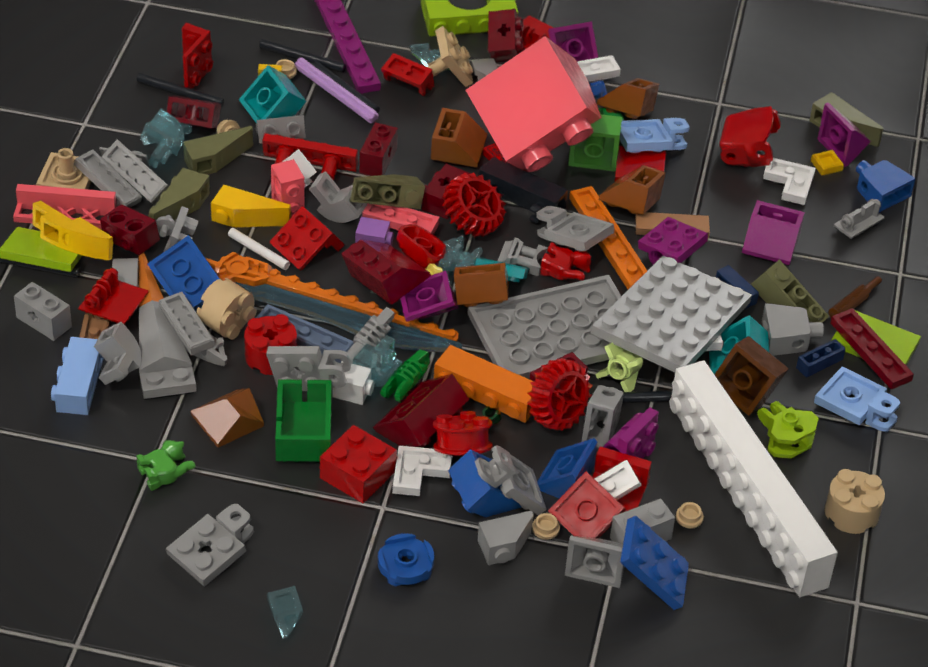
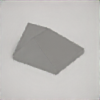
(595, 560)

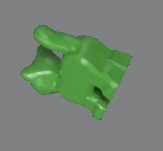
(160, 464)

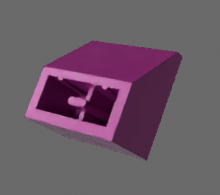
(773, 232)

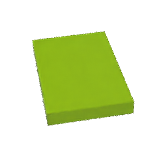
(27, 247)
(898, 340)

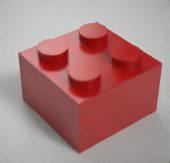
(358, 464)

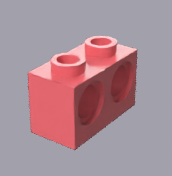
(288, 184)

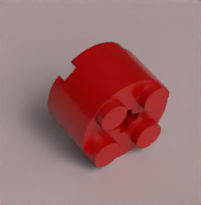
(264, 333)

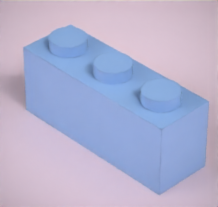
(77, 376)

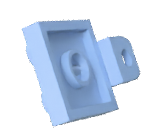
(653, 135)
(867, 403)

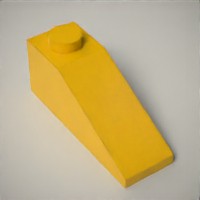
(245, 209)

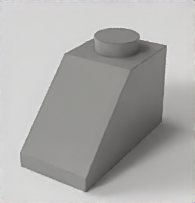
(504, 536)

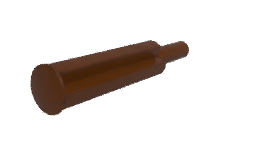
(854, 298)

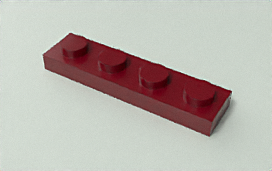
(872, 348)

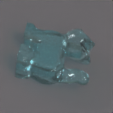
(456, 257)

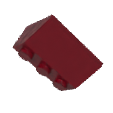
(383, 269)
(413, 418)

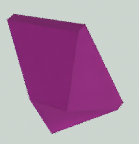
(576, 40)
(841, 135)
(429, 298)

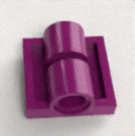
(672, 240)
(637, 435)

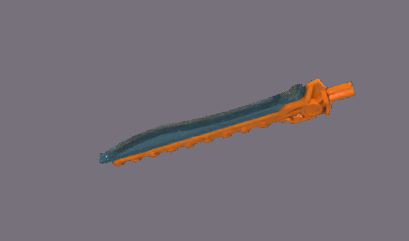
(327, 305)

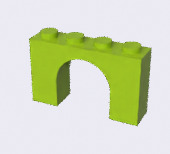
(460, 21)

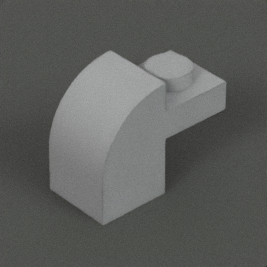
(335, 202)
(120, 351)

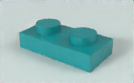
(514, 272)

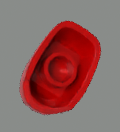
(420, 245)

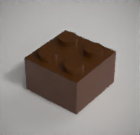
(750, 375)

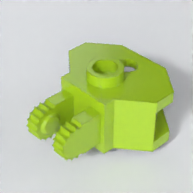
(788, 428)

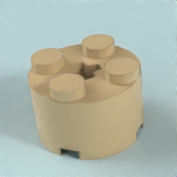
(226, 308)
(855, 501)

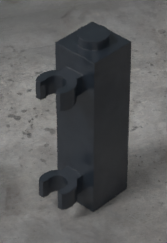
(523, 187)

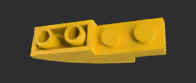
(71, 235)

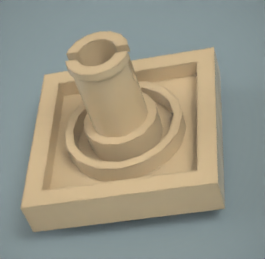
(452, 57)
(62, 172)

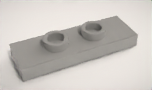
(135, 171)
(107, 179)
(186, 323)

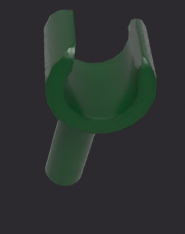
(495, 419)

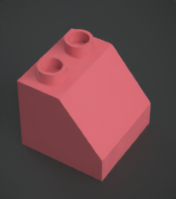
(536, 104)

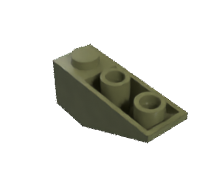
(867, 126)
(215, 151)
(186, 190)
(388, 190)
(781, 287)

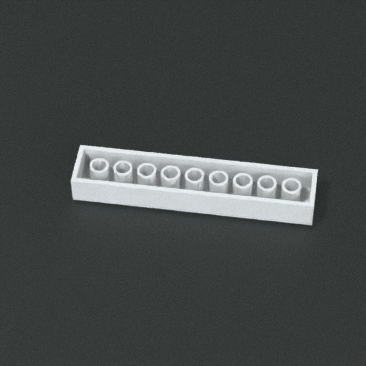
(753, 479)

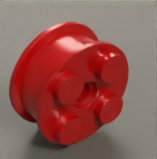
(461, 433)

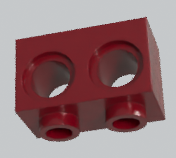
(130, 229)

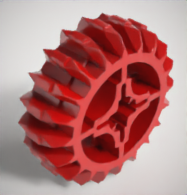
(470, 190)
(558, 410)

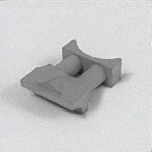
(513, 251)

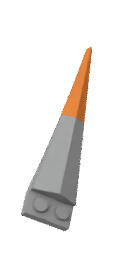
(164, 359)

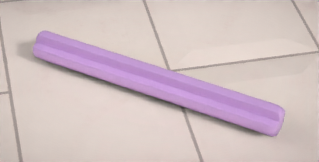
(336, 90)

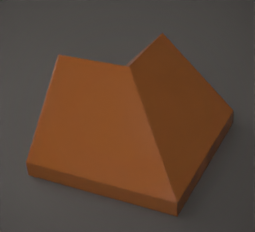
(229, 416)

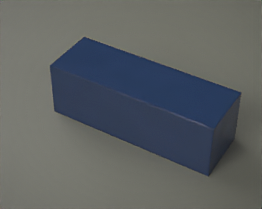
(731, 277)
(820, 358)

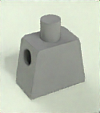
(789, 329)
(605, 406)

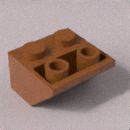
(632, 97)
(457, 139)
(635, 190)
(481, 284)

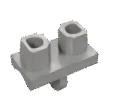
(183, 223)

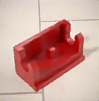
(408, 72)

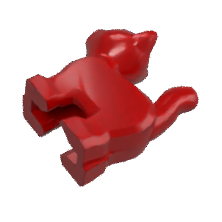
(561, 260)

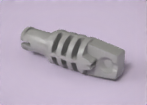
(372, 332)

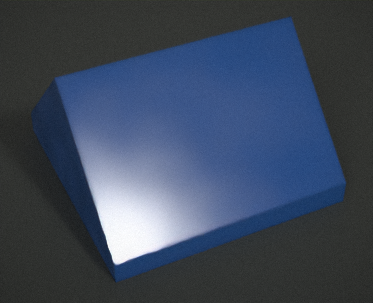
(567, 467)

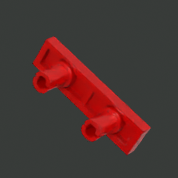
(321, 154)

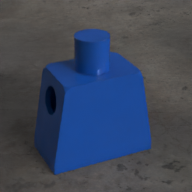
(884, 183)

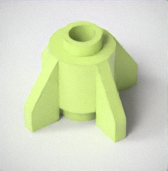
(622, 366)

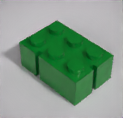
(303, 427)

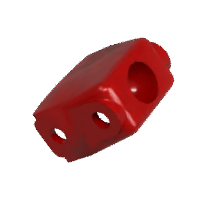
(746, 134)

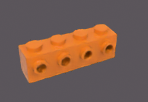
(487, 382)

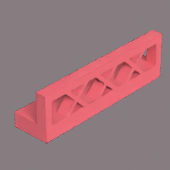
(66, 201)

